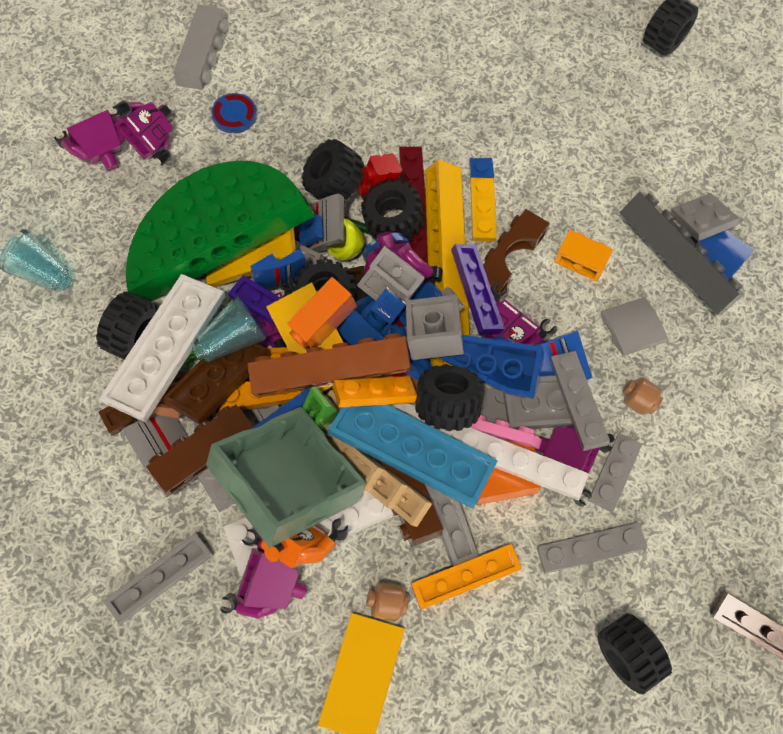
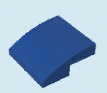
(727, 250)

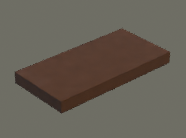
(211, 383)

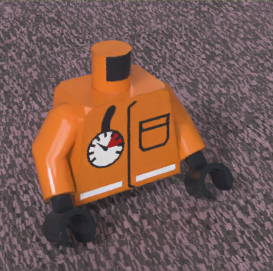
(307, 546)

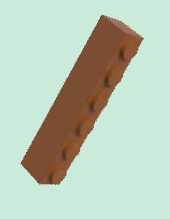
(322, 367)

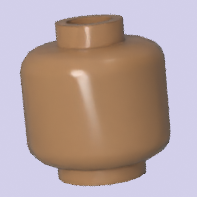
(642, 396)
(387, 601)

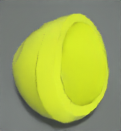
(353, 243)

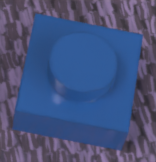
(481, 168)
(311, 231)
(388, 306)

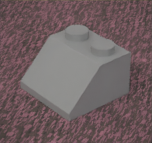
(434, 327)

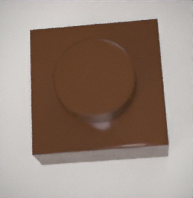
(115, 420)

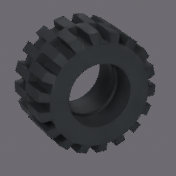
(670, 25)
(332, 170)
(390, 196)
(321, 272)
(124, 323)
(449, 397)
(634, 653)

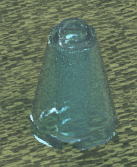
(34, 262)
(228, 332)

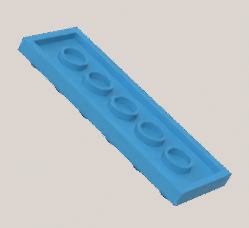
(415, 450)

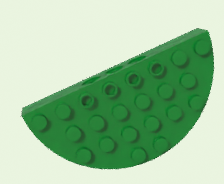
(210, 222)

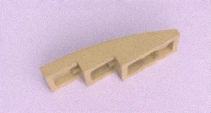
(387, 486)

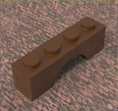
(525, 233)

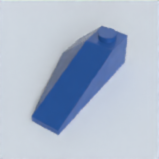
(365, 324)
(502, 364)

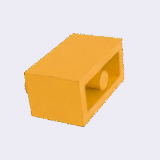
(583, 255)

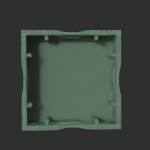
(284, 475)

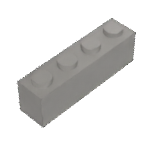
(200, 47)

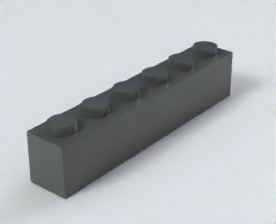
(681, 253)

